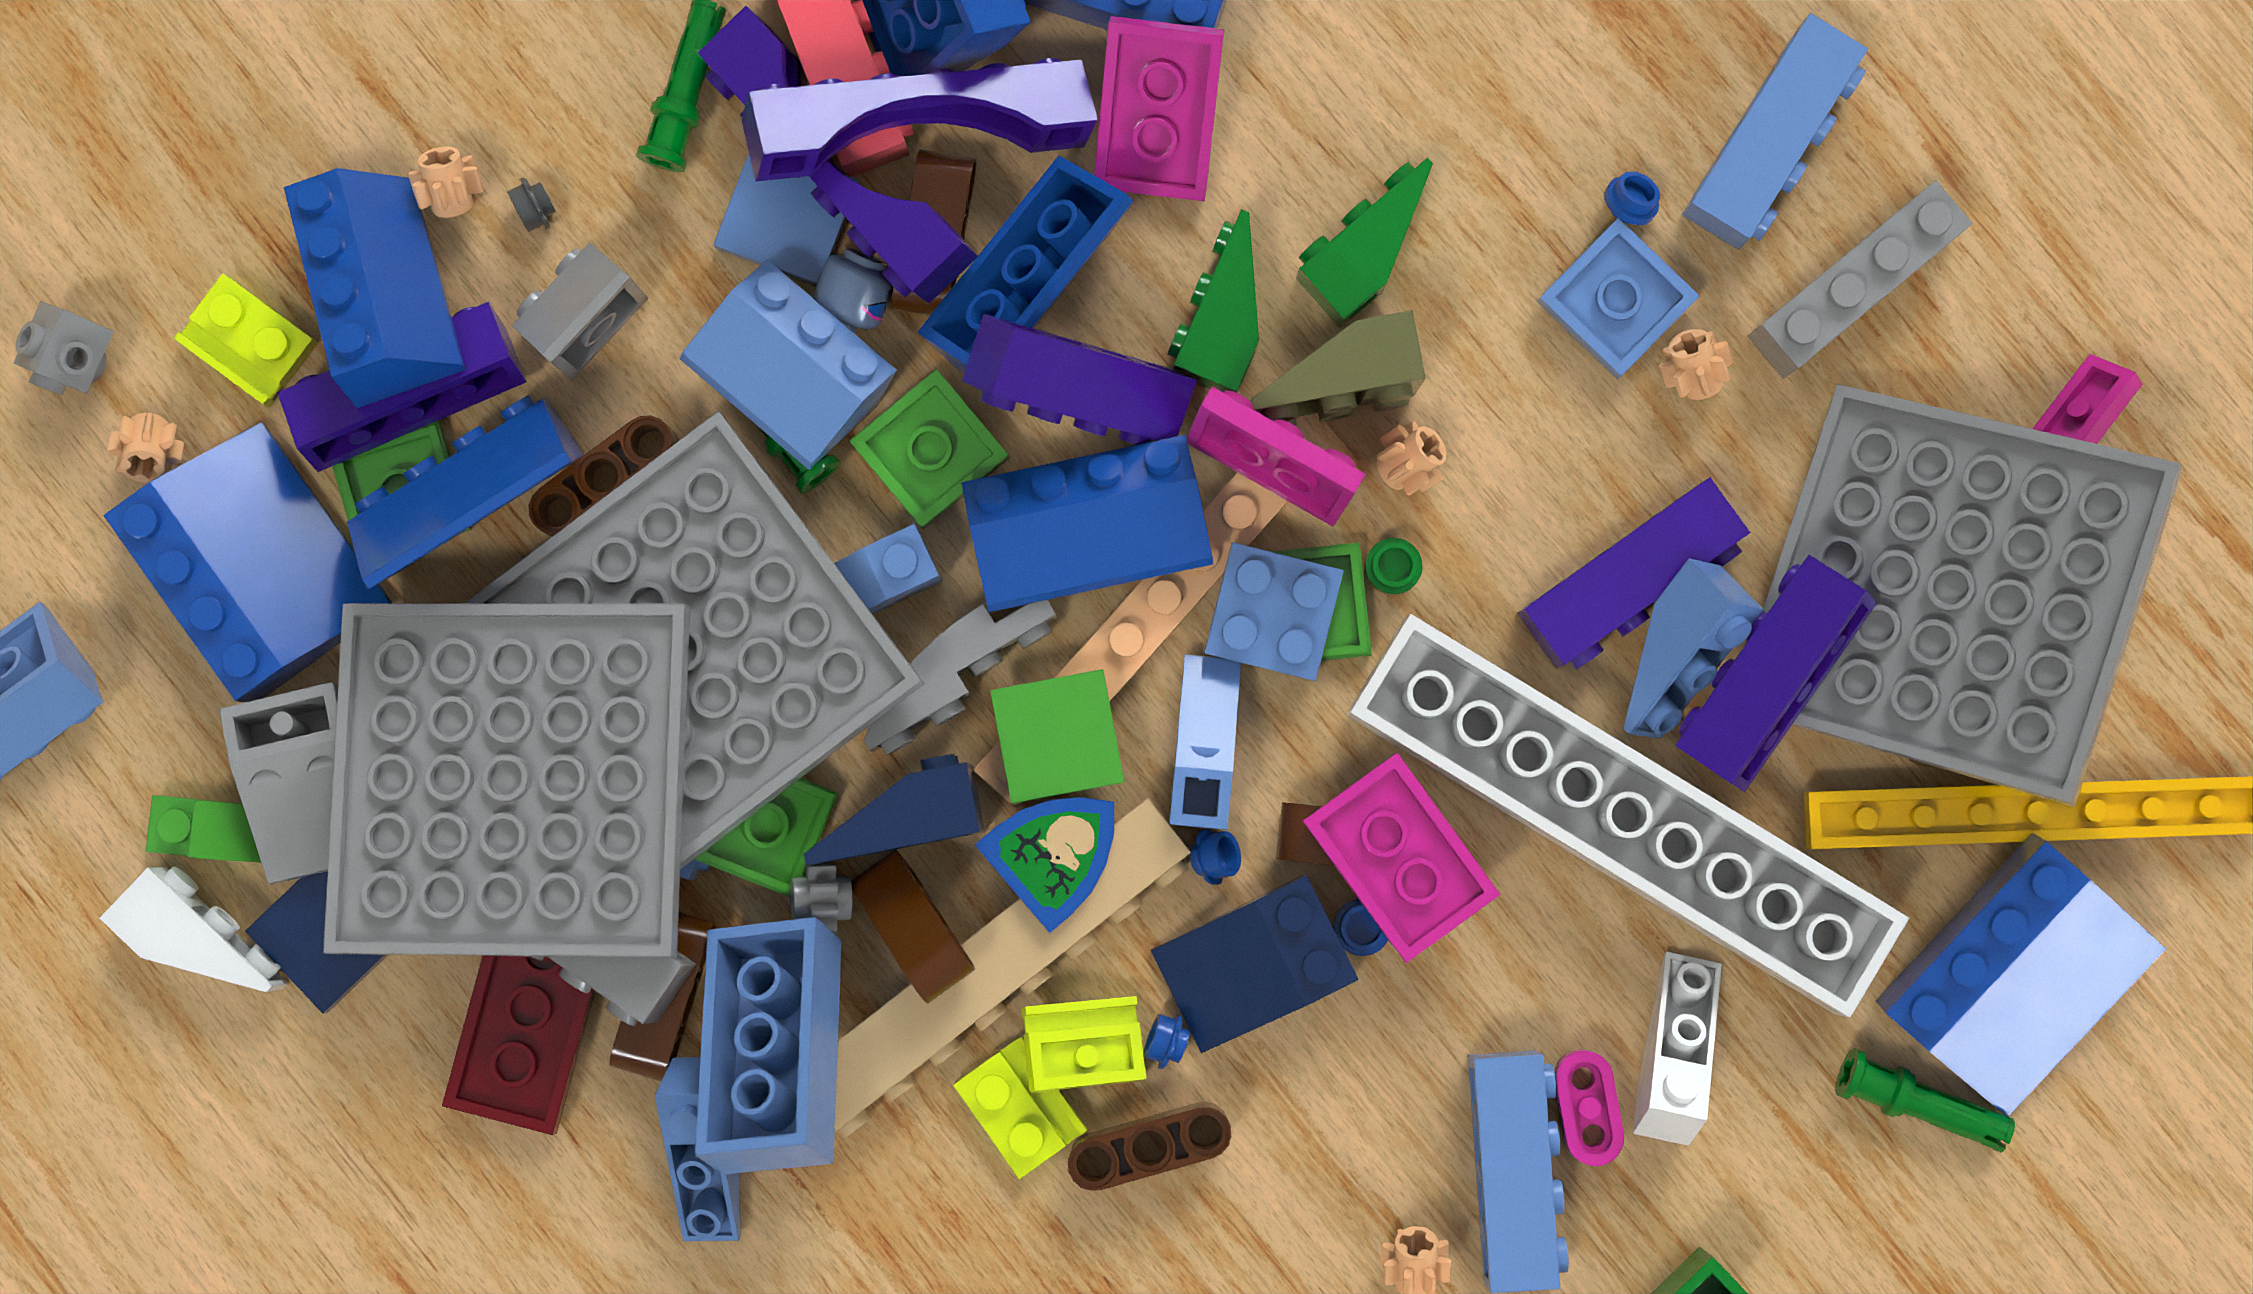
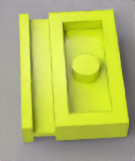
(246, 340)
(1083, 1044)
(1020, 1123)

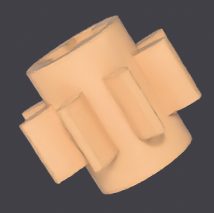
(445, 182)
(1696, 364)
(145, 447)
(1411, 458)
(1416, 1261)

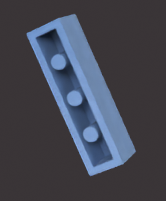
(1775, 132)
(1515, 1171)

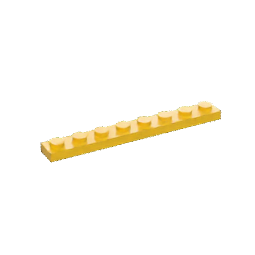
(2011, 815)

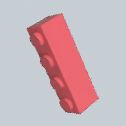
(834, 47)

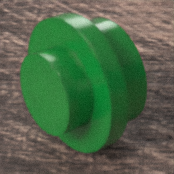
(1393, 566)

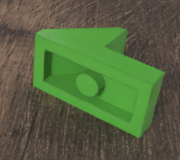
(200, 829)

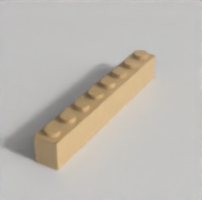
(1007, 956)

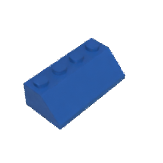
(1028, 258)
(373, 283)
(1087, 523)

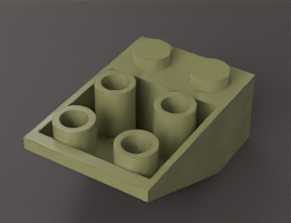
(1361, 365)

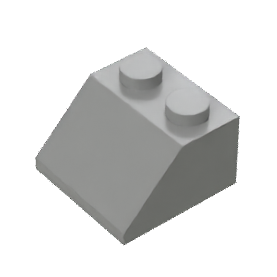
(579, 309)

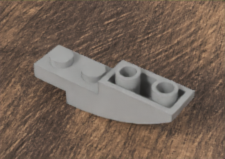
(966, 645)

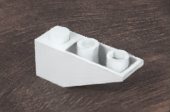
(175, 928)
(1679, 1051)

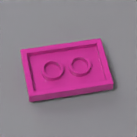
(1158, 107)
(1274, 455)
(1401, 857)

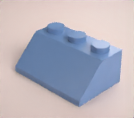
(788, 364)
(41, 686)

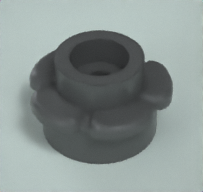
(532, 204)

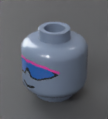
(854, 289)

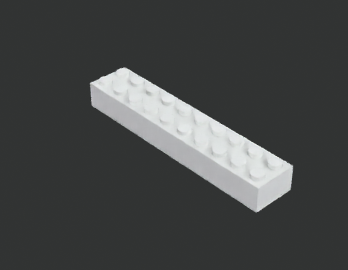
(1627, 816)

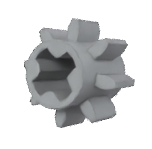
(821, 896)

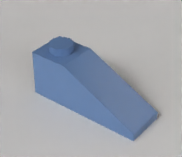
(890, 569)

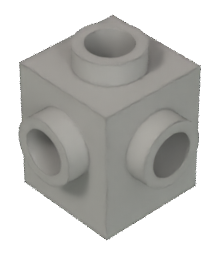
(62, 349)

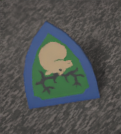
(1052, 854)

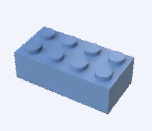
(769, 1047)

